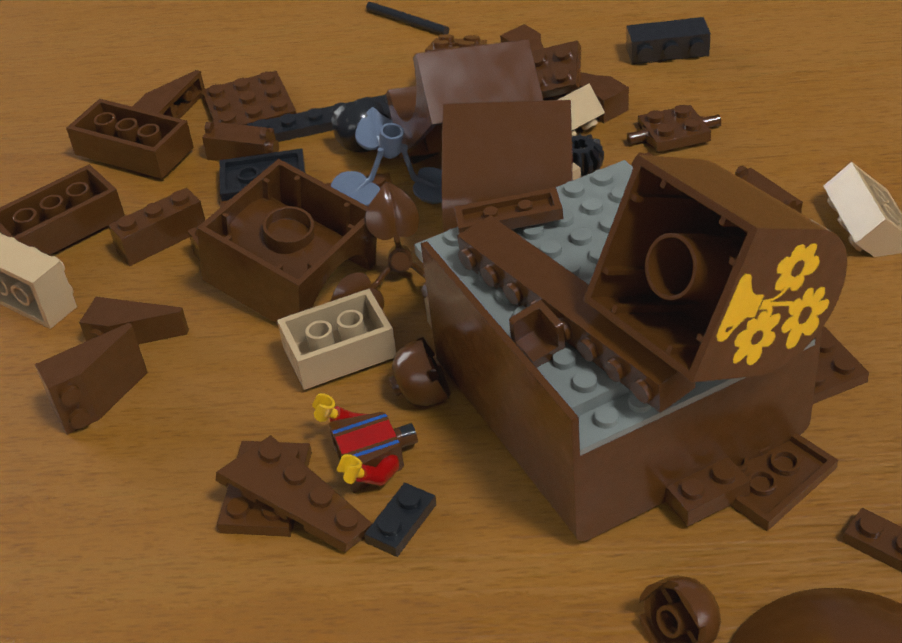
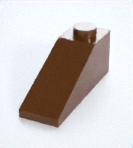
(174, 97)
(148, 320)

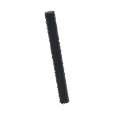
(407, 18)

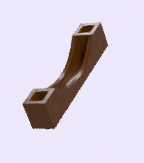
(609, 91)

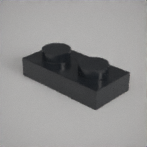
(400, 519)

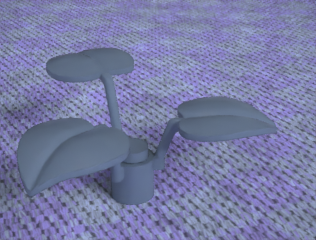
(387, 137)

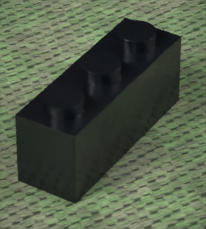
(668, 40)

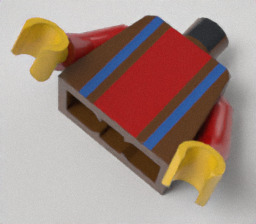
(364, 443)

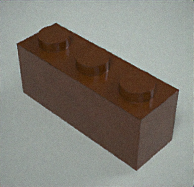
(156, 226)

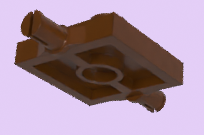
(673, 128)

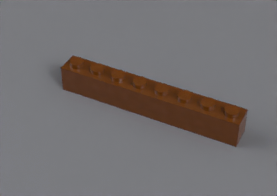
(532, 276)

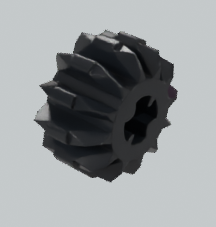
(587, 153)

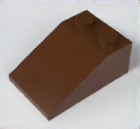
(92, 376)

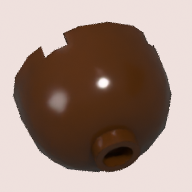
(419, 375)
(679, 612)

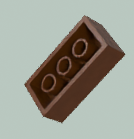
(130, 138)
(62, 211)

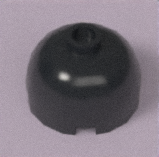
(346, 120)

